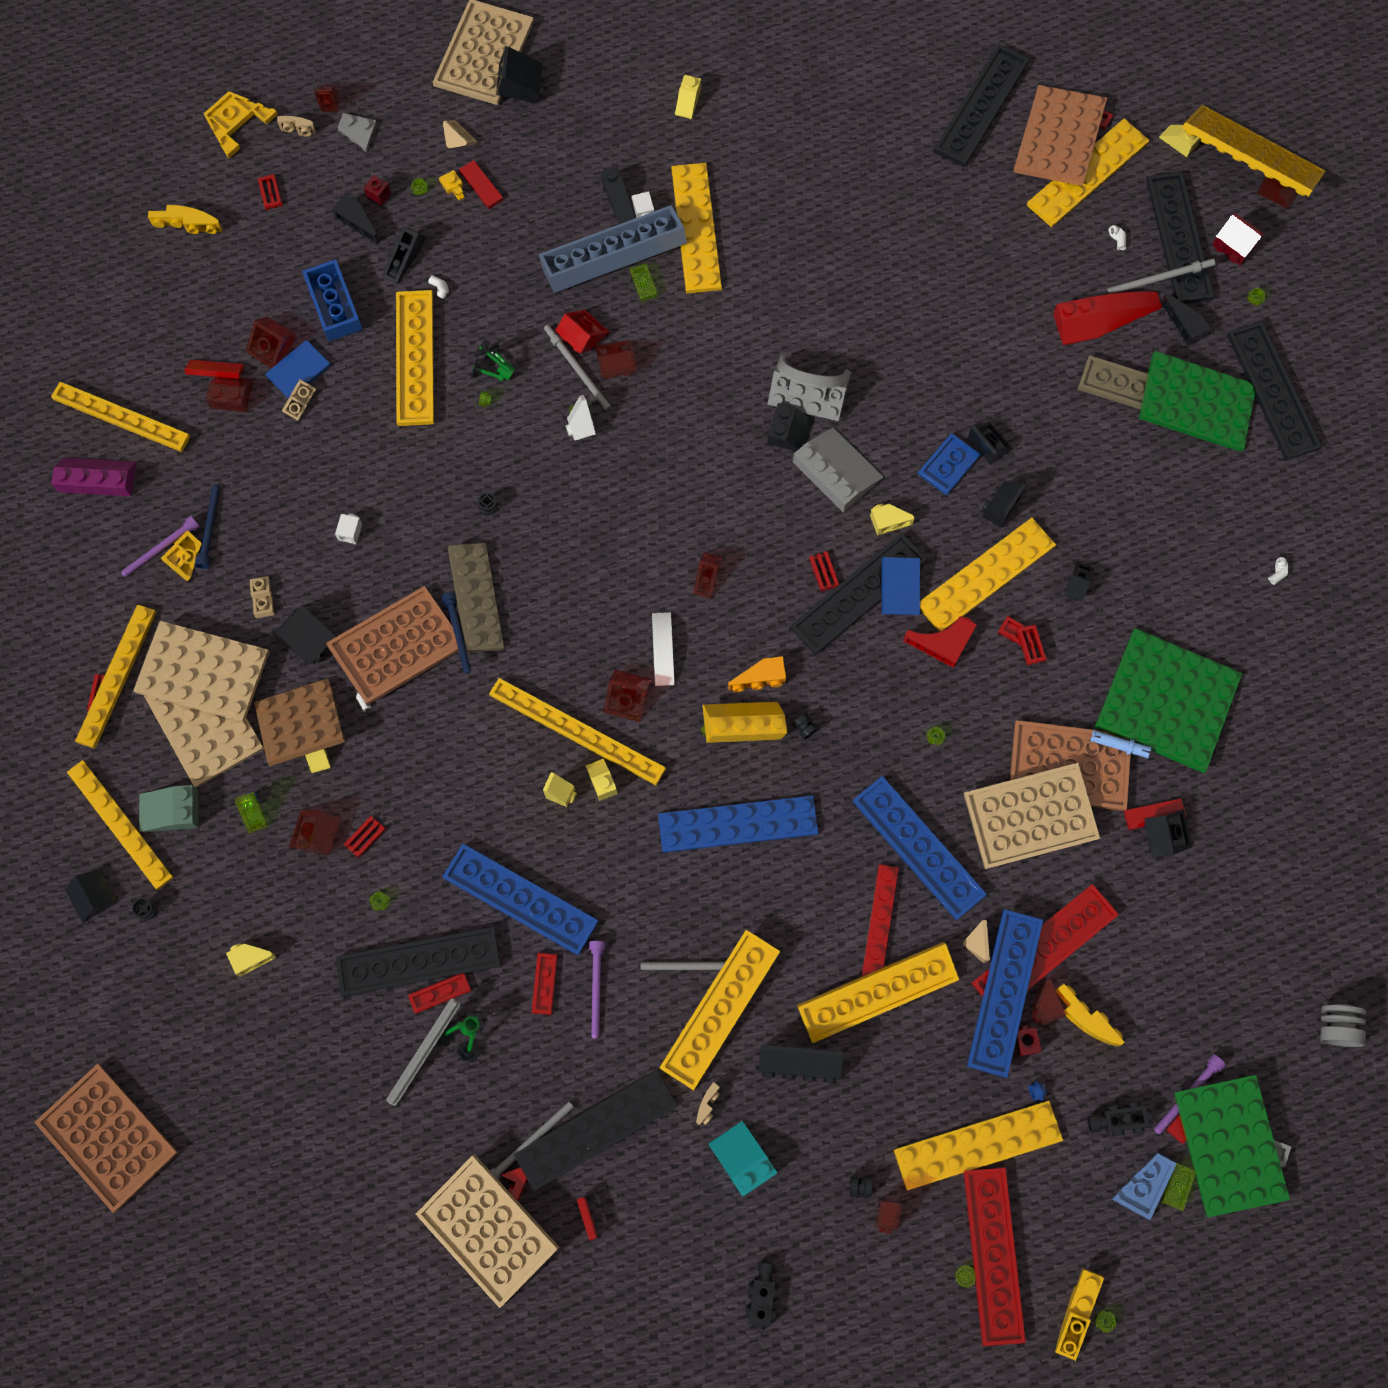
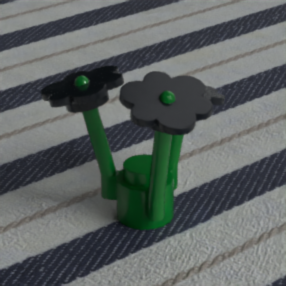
(505, 369)
(470, 1027)

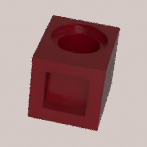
(377, 190)
(1024, 1050)

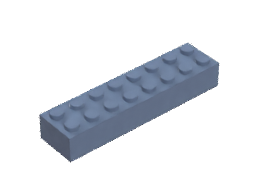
(612, 248)

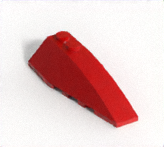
(1098, 315)

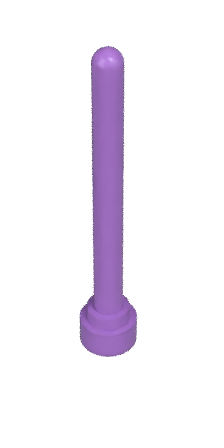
(190, 525)
(596, 949)
(1214, 1065)

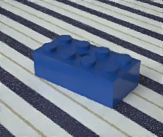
(332, 300)

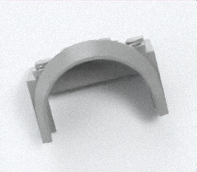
(808, 391)

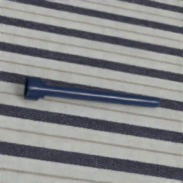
(203, 560)
(449, 600)

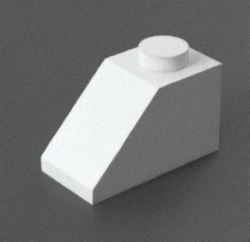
(580, 421)

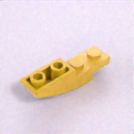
(192, 219)
(1092, 1024)
(1078, 1314)

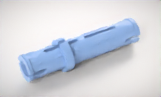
(1120, 744)

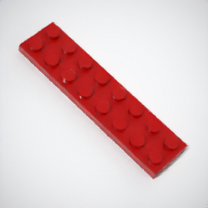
(1065, 933)
(994, 1257)

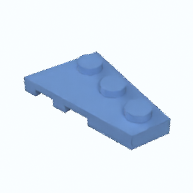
(1146, 1187)

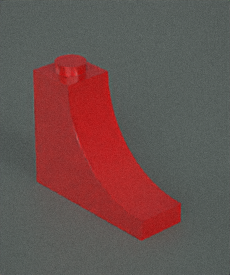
(945, 644)

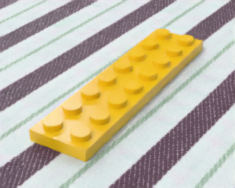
(1107, 157)
(696, 216)
(414, 358)
(986, 575)
(878, 992)
(719, 1010)
(978, 1145)

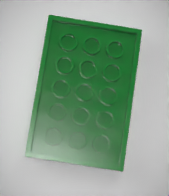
(1197, 401)
(1231, 1146)

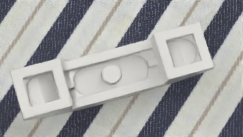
(663, 649)

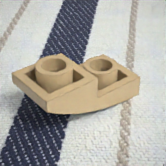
(290, 123)
(298, 399)
(262, 597)
(705, 1110)

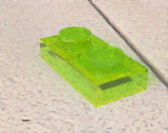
(643, 282)
(251, 812)
(1179, 1187)

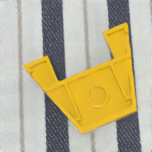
(230, 114)

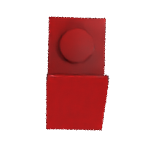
(517, 1176)

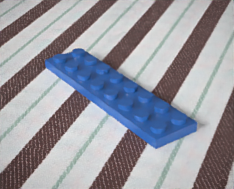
(737, 824)
(919, 848)
(520, 899)
(1004, 993)

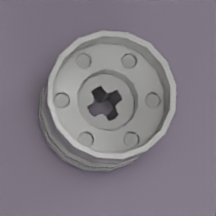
(1343, 1025)

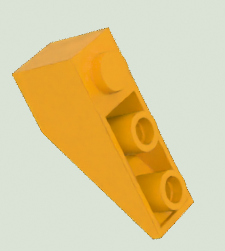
(766, 672)

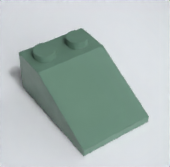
(168, 809)

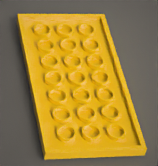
(1254, 150)

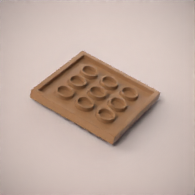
(299, 722)

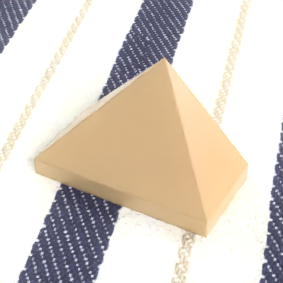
(456, 135)
(978, 942)

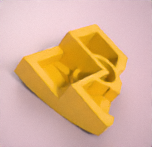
(187, 550)

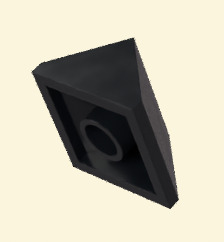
(989, 441)
(90, 894)

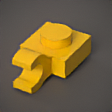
(452, 183)

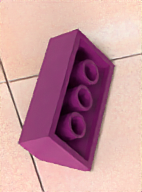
(94, 476)

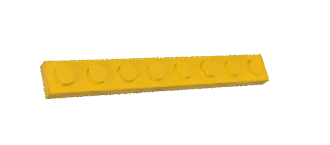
(120, 416)
(115, 677)
(120, 825)

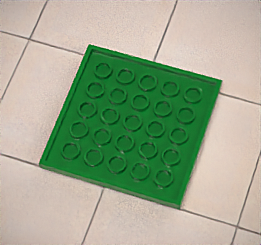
(1169, 700)

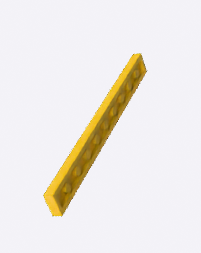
(577, 731)

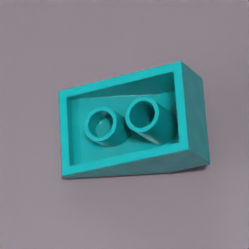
(742, 1158)

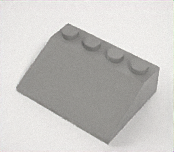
(836, 468)

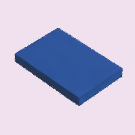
(302, 364)
(949, 464)
(900, 586)

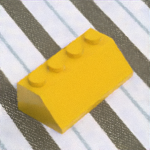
(744, 722)

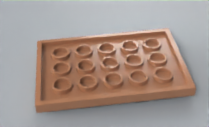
(1060, 135)
(394, 645)
(1048, 747)
(106, 1138)

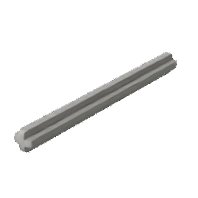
(423, 1052)

